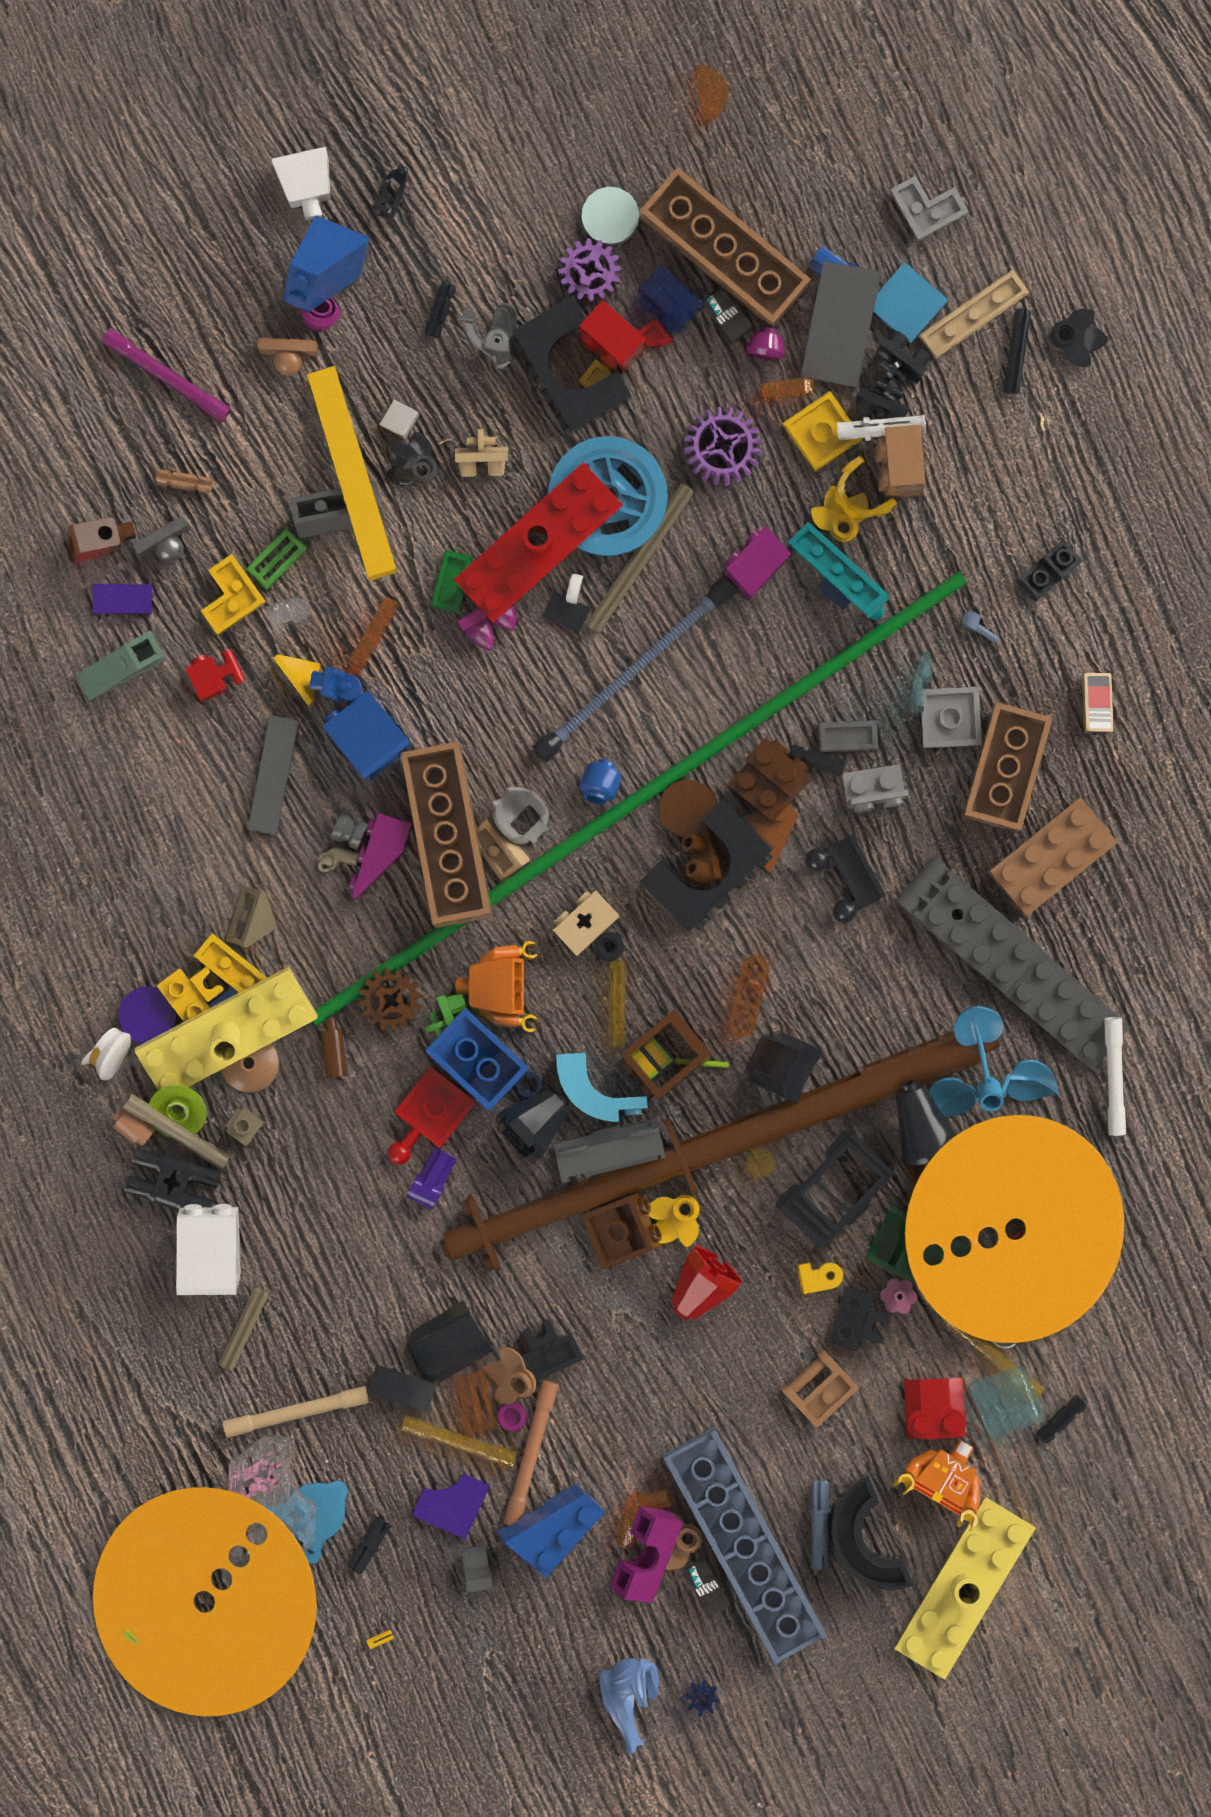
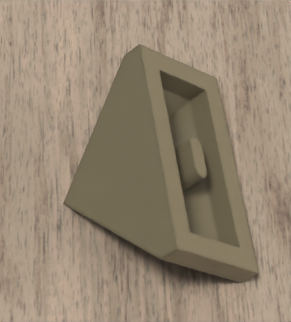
(251, 918)

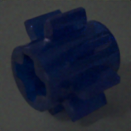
(700, 1706)

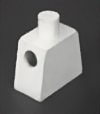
(305, 179)

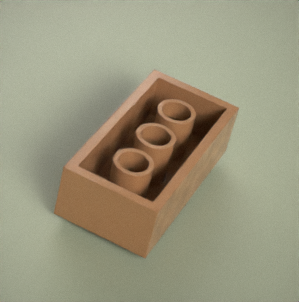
(1007, 767)
(1052, 857)

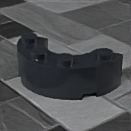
(848, 1541)

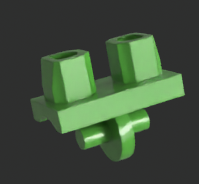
(449, 1006)

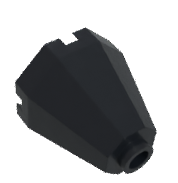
(533, 1123)

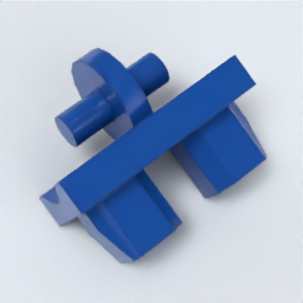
(336, 685)

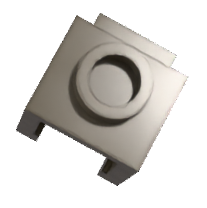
(244, 1125)

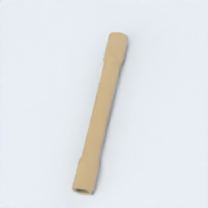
(249, 1423)

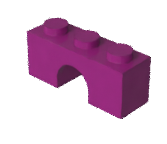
(642, 1576)

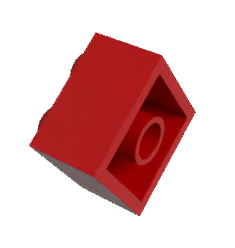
(611, 337)

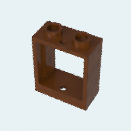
(690, 1038)

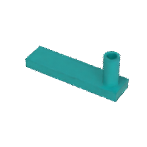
(840, 571)

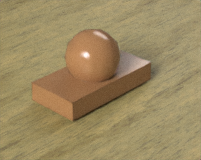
(288, 353)

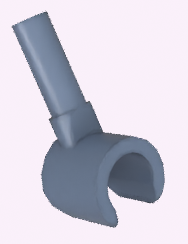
(971, 622)

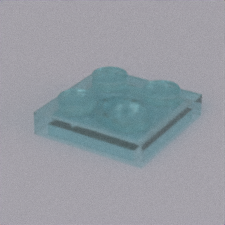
(1007, 1401)

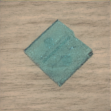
(921, 678)

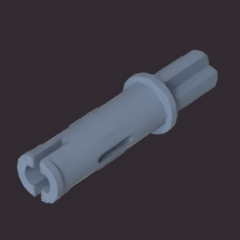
(819, 1524)

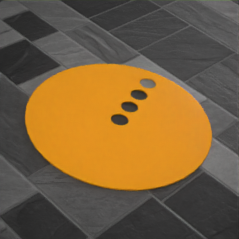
(1070, 1239)
(190, 1657)

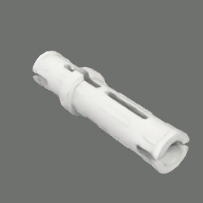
(875, 428)

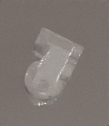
(288, 612)

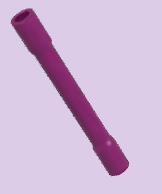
(126, 349)

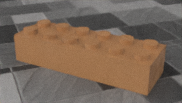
(724, 248)
(446, 835)

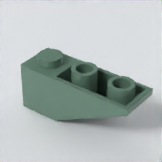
(121, 665)

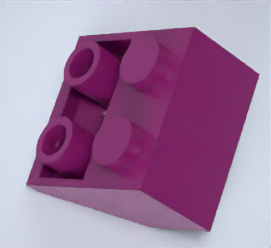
(757, 562)

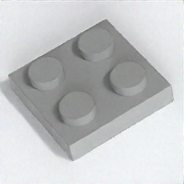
(951, 717)

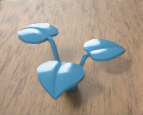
(1029, 1077)

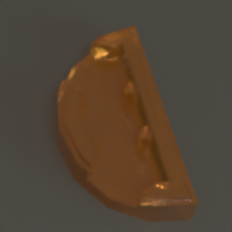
(712, 92)

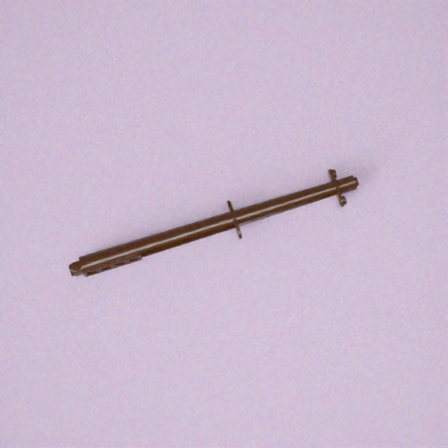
(867, 1086)

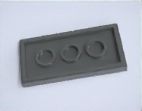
(840, 323)

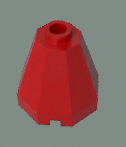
(703, 1284)

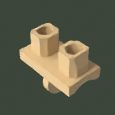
(469, 456)

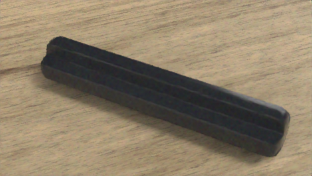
(1017, 351)

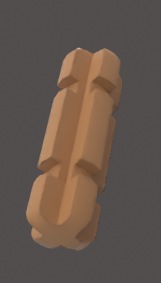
(184, 481)

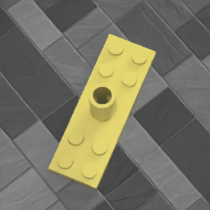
(227, 1031)
(980, 1558)

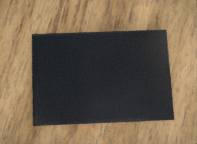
(566, 613)

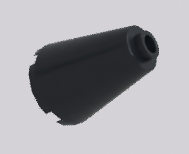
(921, 1123)

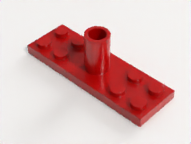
(515, 565)

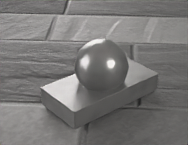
(164, 541)

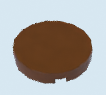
(685, 806)

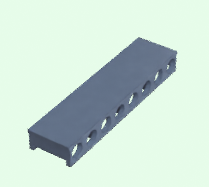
(744, 1545)

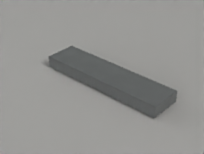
(273, 775)

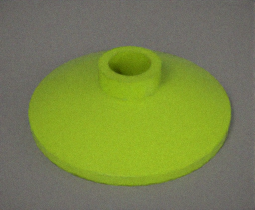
(194, 1111)

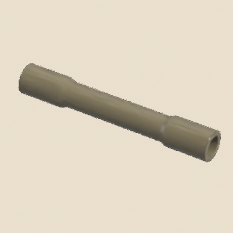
(203, 1148)

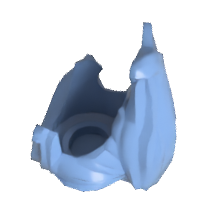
(618, 1689)

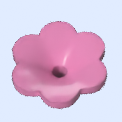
(896, 1287)

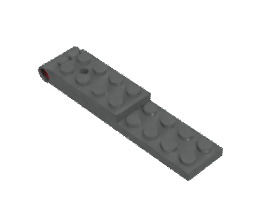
(1009, 961)

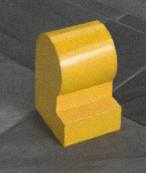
(823, 1278)

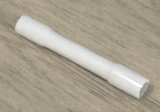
(1116, 1107)

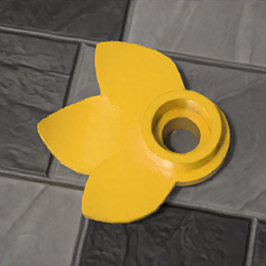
(832, 515)
(672, 1222)

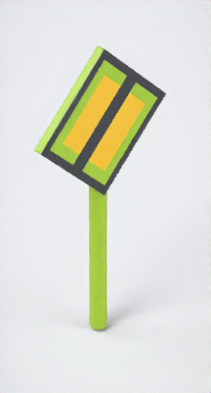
(656, 1059)

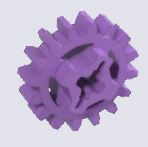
(576, 265)

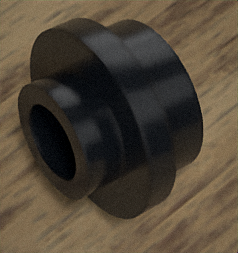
(609, 937)

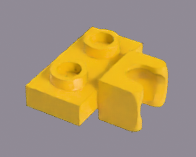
(187, 995)

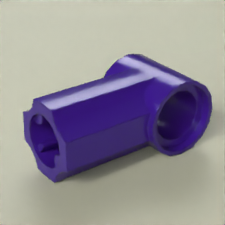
(429, 1184)

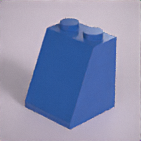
(324, 264)
(366, 736)

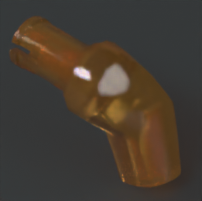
(657, 1500)

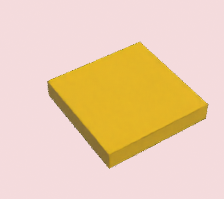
(816, 431)

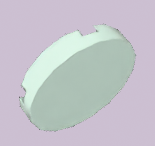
(610, 216)

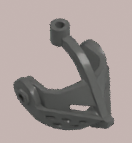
(498, 340)

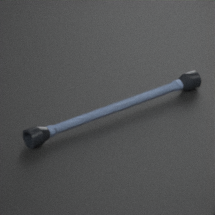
(718, 594)

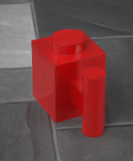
(209, 678)

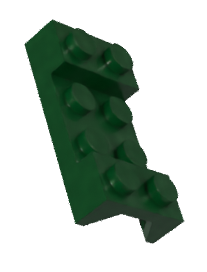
(889, 1247)

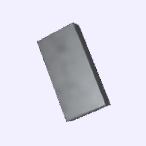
(848, 736)

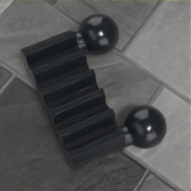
(855, 872)

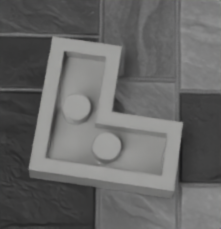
(927, 215)

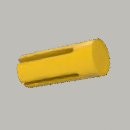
(371, 1644)

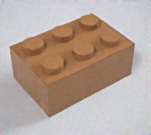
(901, 460)

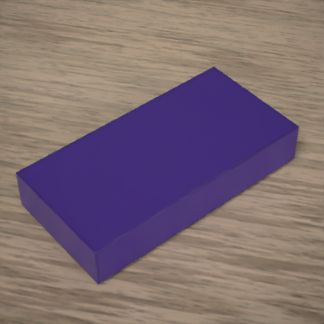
(122, 599)

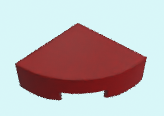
(655, 334)

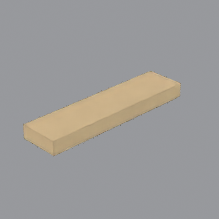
(973, 315)

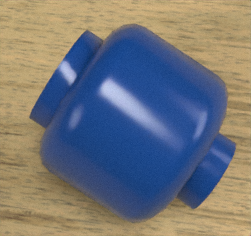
(600, 782)

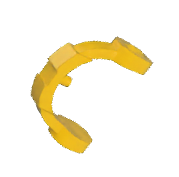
(846, 504)

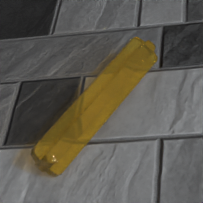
(617, 1004)

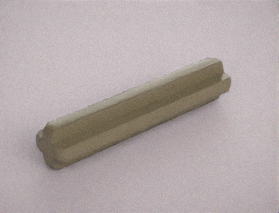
(243, 1329)

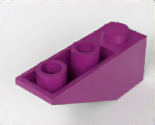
(384, 848)

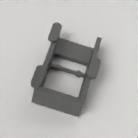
(609, 1149)

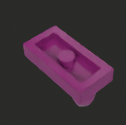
(479, 629)

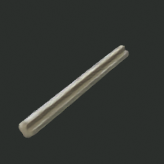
(638, 561)

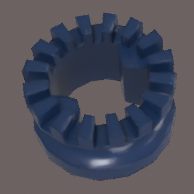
(527, 1093)

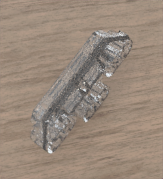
(279, 1498)

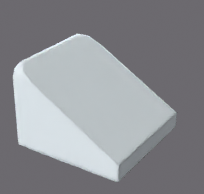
(399, 419)

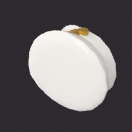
(109, 1053)

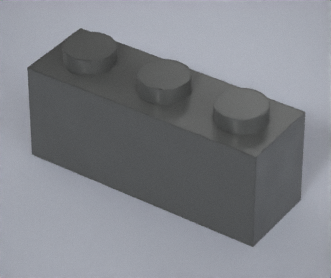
(325, 512)

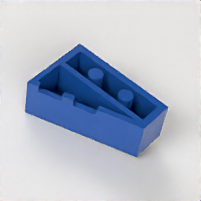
(553, 1529)

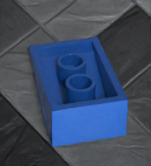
(477, 1059)

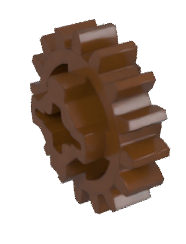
(380, 990)

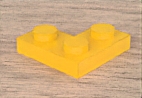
(239, 596)

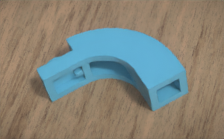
(576, 1085)

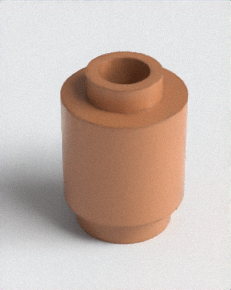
(132, 1127)

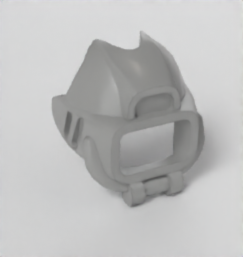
(511, 806)

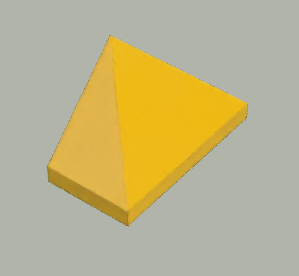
(299, 674)

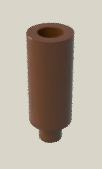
(333, 1050)

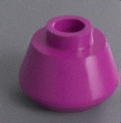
(322, 316)
(766, 345)

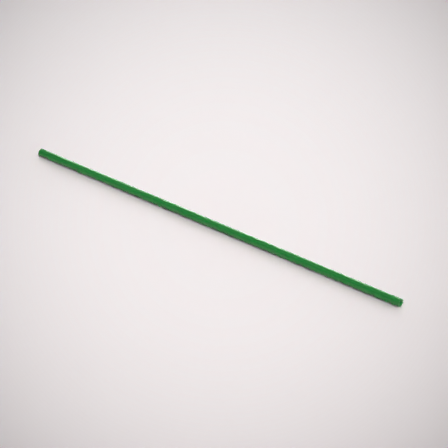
(658, 784)

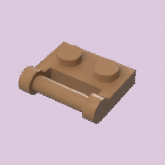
(827, 1395)

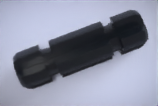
(440, 309)
(818, 760)
(1061, 1419)

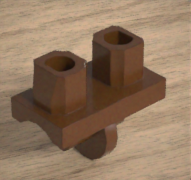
(705, 859)

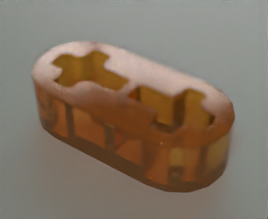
(787, 389)

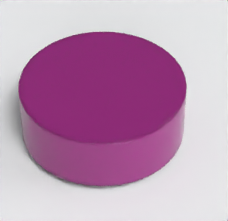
(512, 1416)

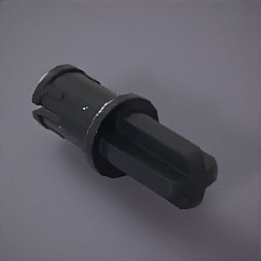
(368, 1545)

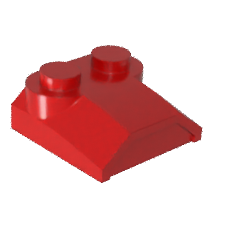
(934, 1408)

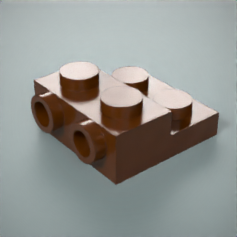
(770, 779)
(622, 1230)

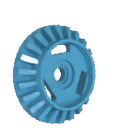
(641, 508)

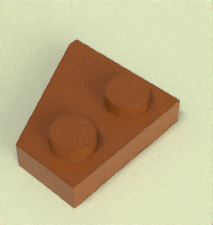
(775, 832)

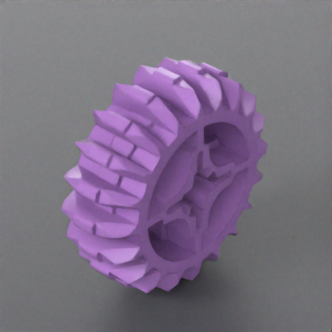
(711, 452)

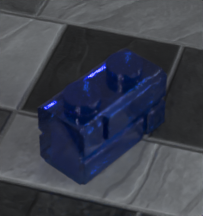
(669, 299)

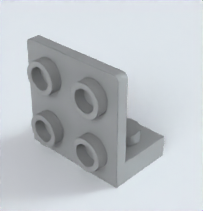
(874, 787)

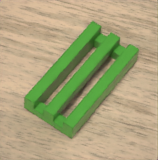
(284, 567)

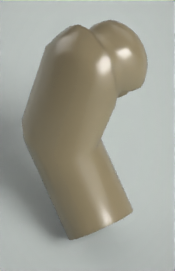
(335, 857)

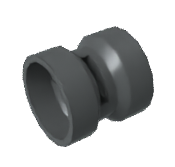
(349, 831)

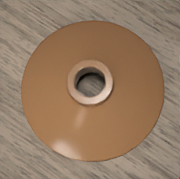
(259, 1076)

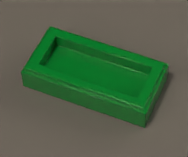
(447, 593)

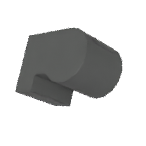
(477, 1569)

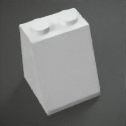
(208, 1250)

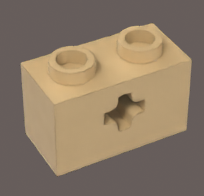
(602, 918)

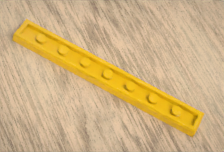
(352, 473)

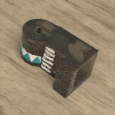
(726, 316)
(706, 1586)

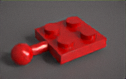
(433, 1110)

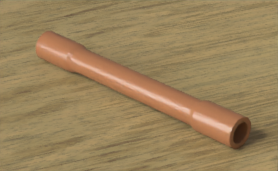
(543, 1405)

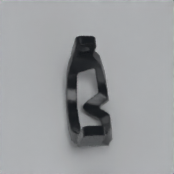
(400, 176)

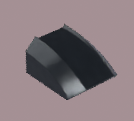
(782, 1064)
(449, 1342)

